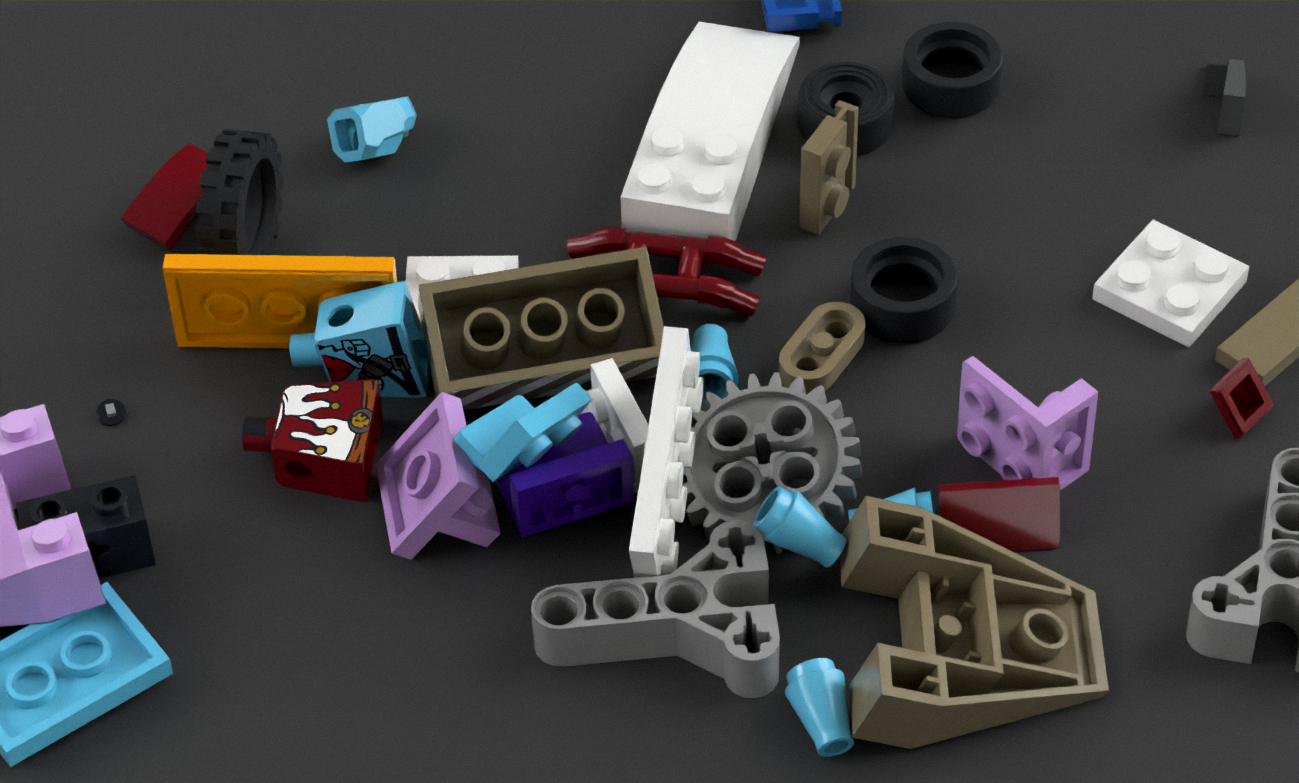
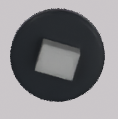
(111, 412)

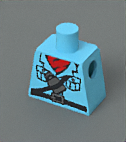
(366, 338)

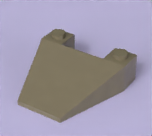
(979, 630)

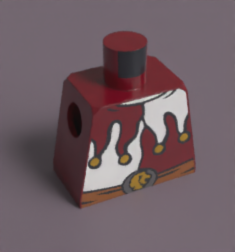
(322, 437)

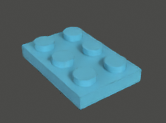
(71, 673)

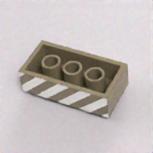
(541, 327)

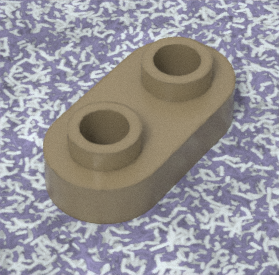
(815, 352)

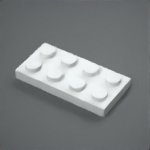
(666, 453)

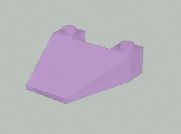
(47, 565)

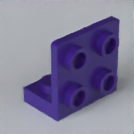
(570, 481)

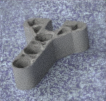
(1262, 588)
(699, 612)

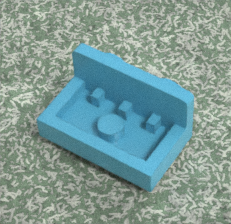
(520, 433)

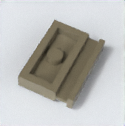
(828, 168)

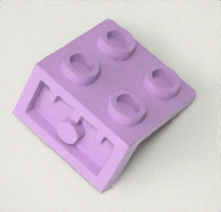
(1018, 435)

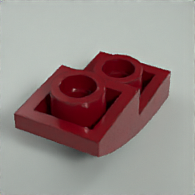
(169, 198)

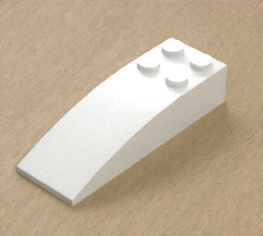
(708, 133)

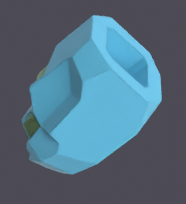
(370, 128)

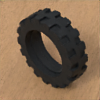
(240, 195)

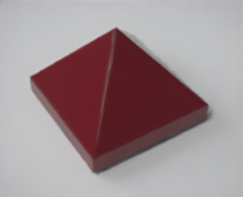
(1241, 398)

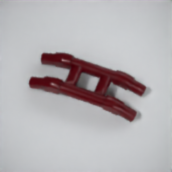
(691, 253)

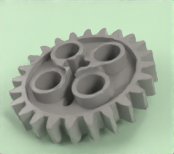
(759, 419)

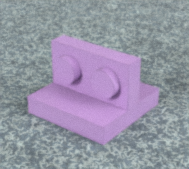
(433, 484)

